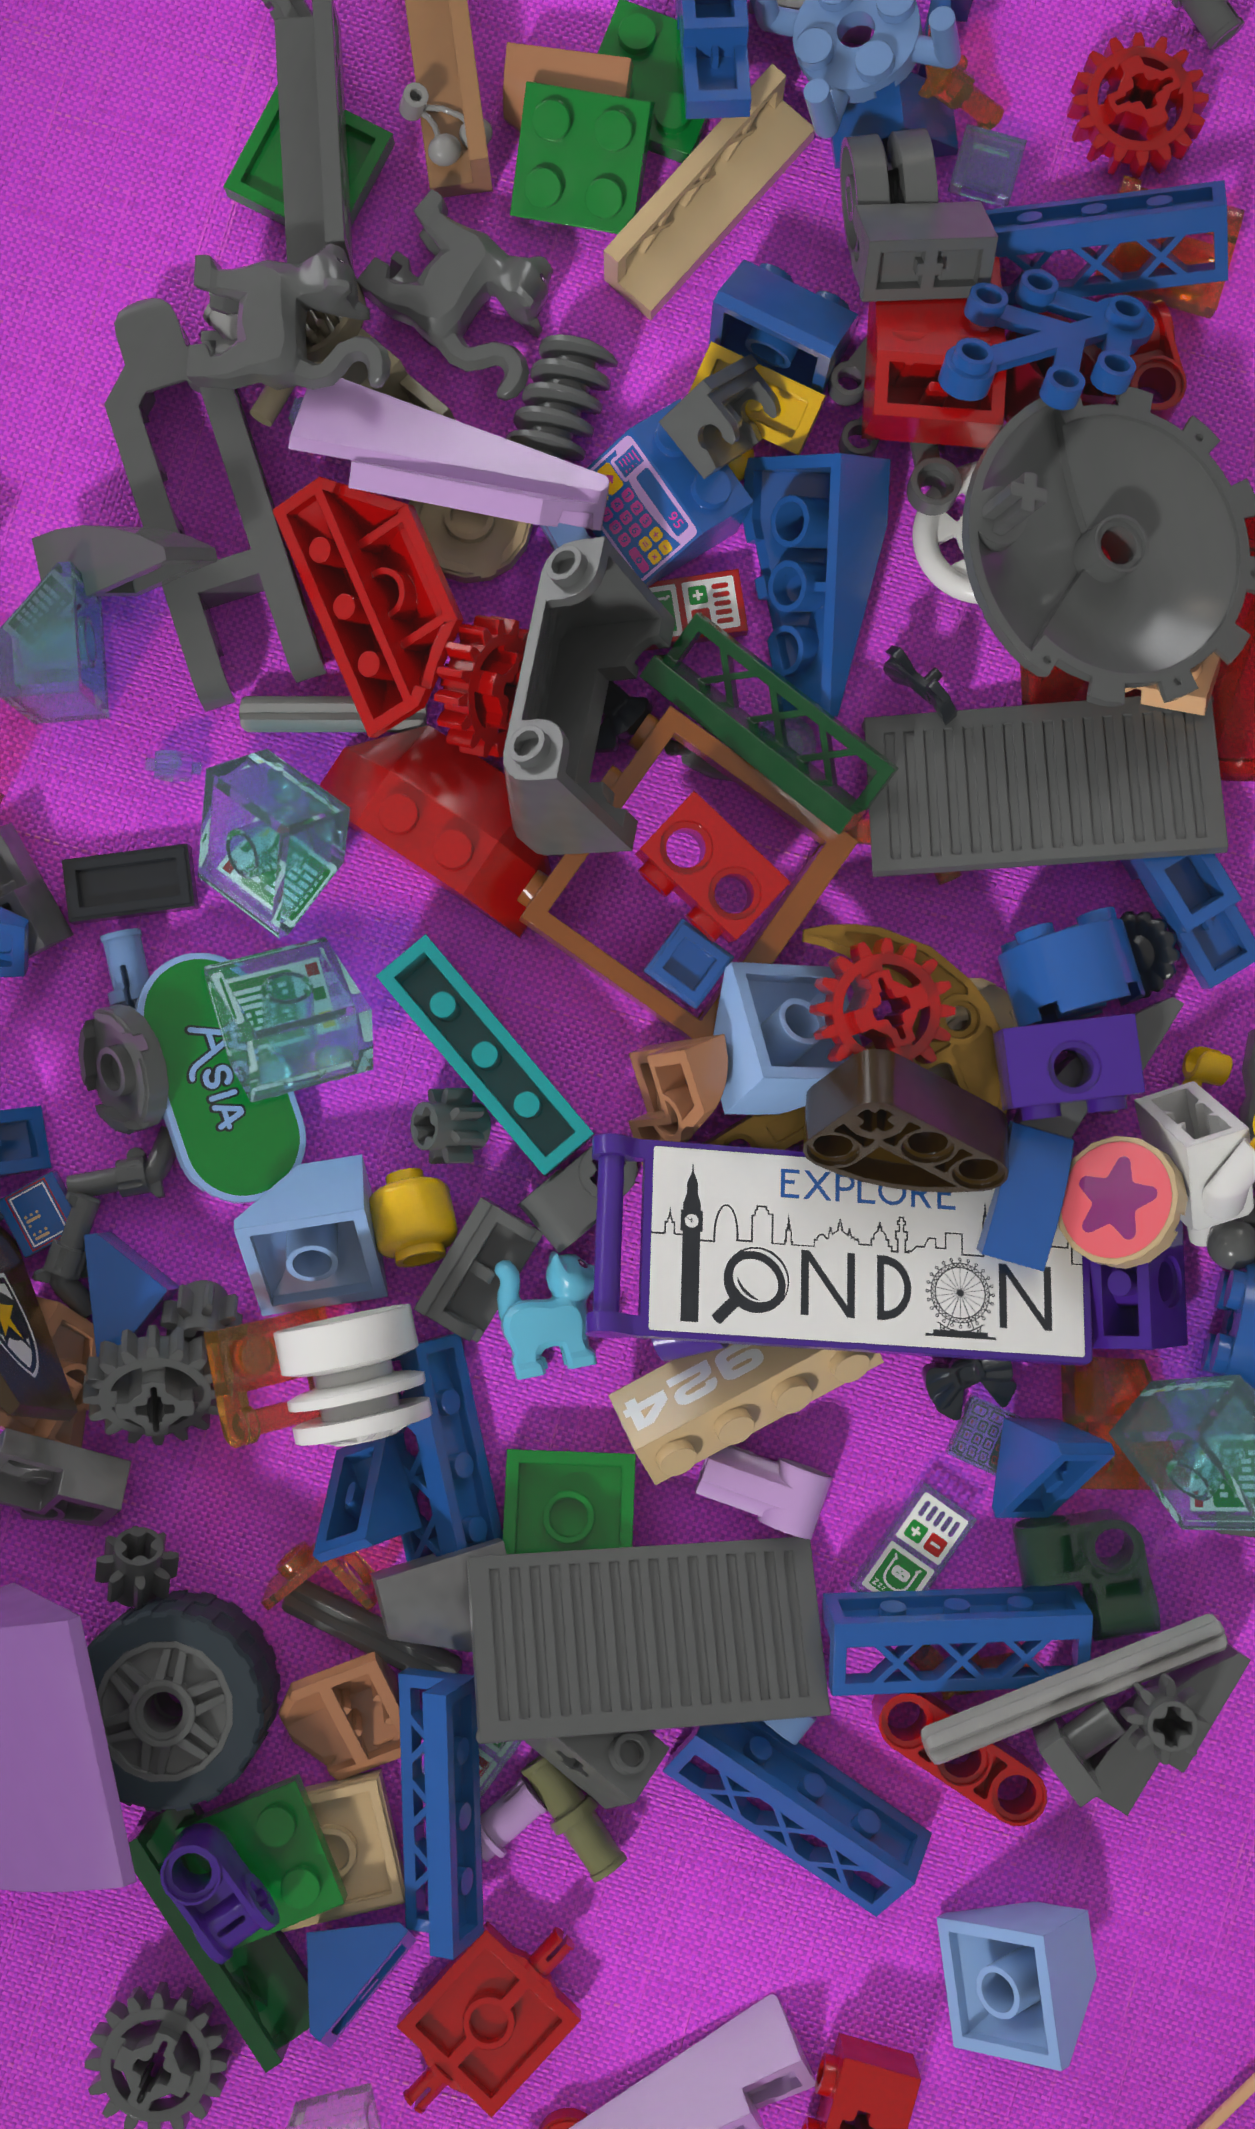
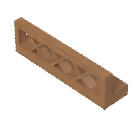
(448, 70)

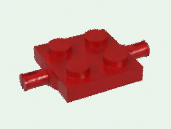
(489, 2020)

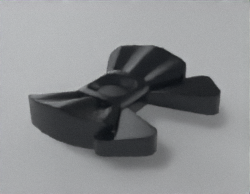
(902, 672)
(623, 717)
(947, 1382)

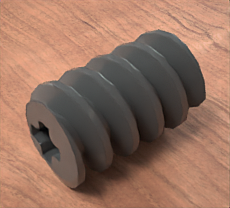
(561, 395)

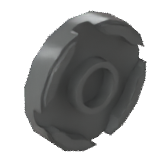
(125, 1067)

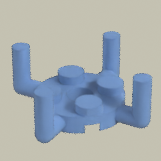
(854, 74)

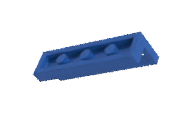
(1112, 221)
(450, 1456)
(949, 1619)
(806, 1799)
(451, 1809)

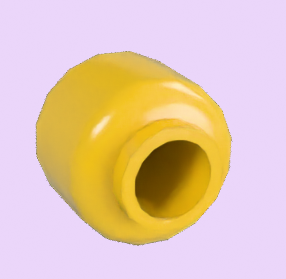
(413, 1218)

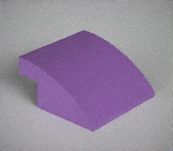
(56, 1771)

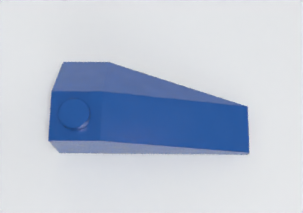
(818, 549)

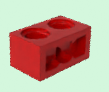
(722, 855)

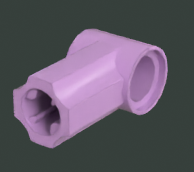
(779, 1491)

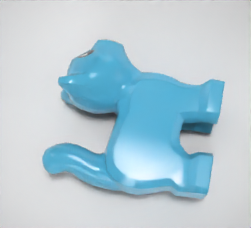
(544, 1323)

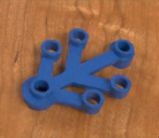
(1112, 324)

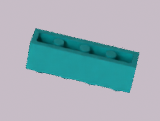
(485, 1055)

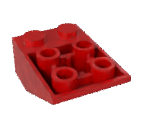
(903, 368)

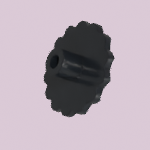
(1152, 949)

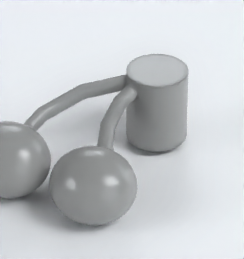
(443, 148)

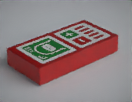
(712, 594)

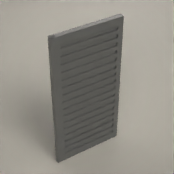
(1044, 787)
(645, 1638)

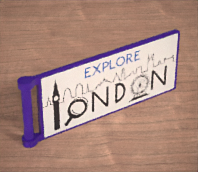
(811, 1259)

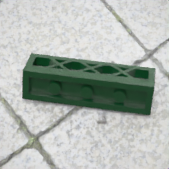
(757, 744)
(263, 1981)

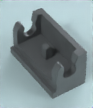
(922, 250)
(712, 418)
(465, 1284)

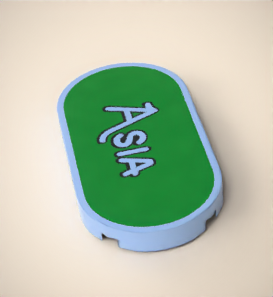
(218, 1134)

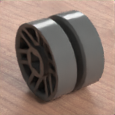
(893, 177)

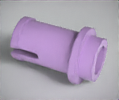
(509, 1818)

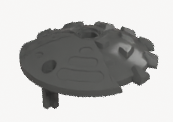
(1162, 509)

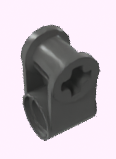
(567, 1200)

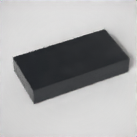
(130, 884)

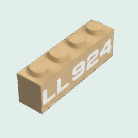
(724, 1397)

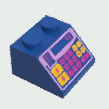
(659, 503)

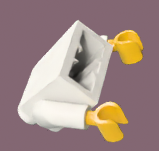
(1203, 1142)

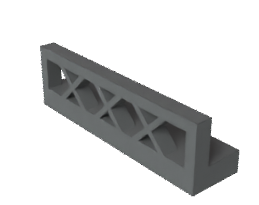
(313, 133)

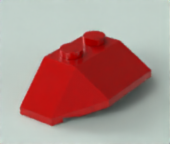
(373, 595)
(439, 816)

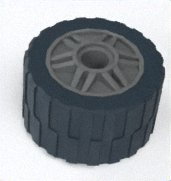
(219, 1673)

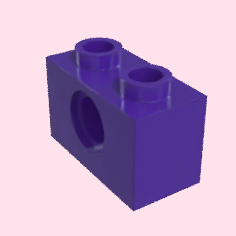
(1104, 1046)
(1142, 1303)

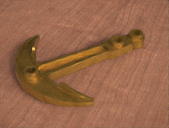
(967, 1053)

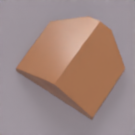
(346, 1715)

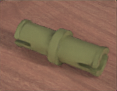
(575, 1818)

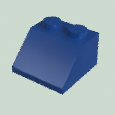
(782, 324)

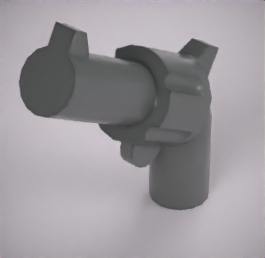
(131, 1175)
(67, 1256)

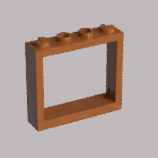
(776, 930)

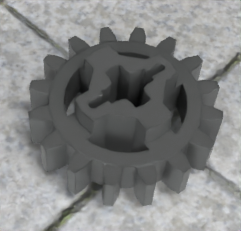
(151, 1385)
(186, 2072)

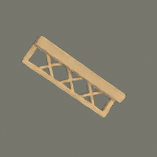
(706, 197)

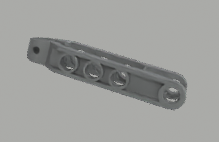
(157, 358)

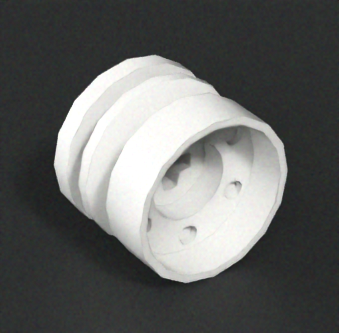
(353, 1375)

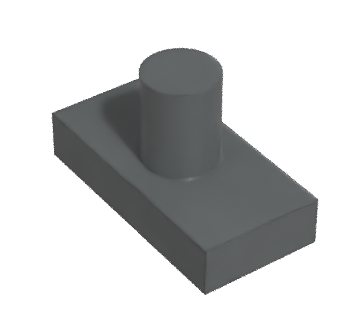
(1071, 1744)

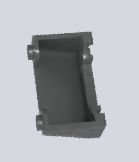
(583, 632)

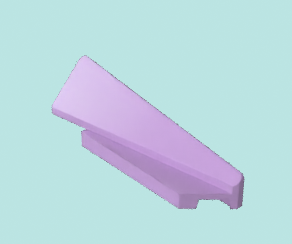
(442, 461)
(717, 2079)

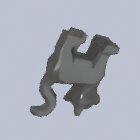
(455, 287)
(272, 323)

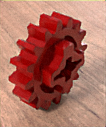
(1137, 104)
(481, 684)
(870, 987)

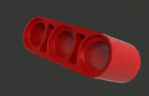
(978, 1775)

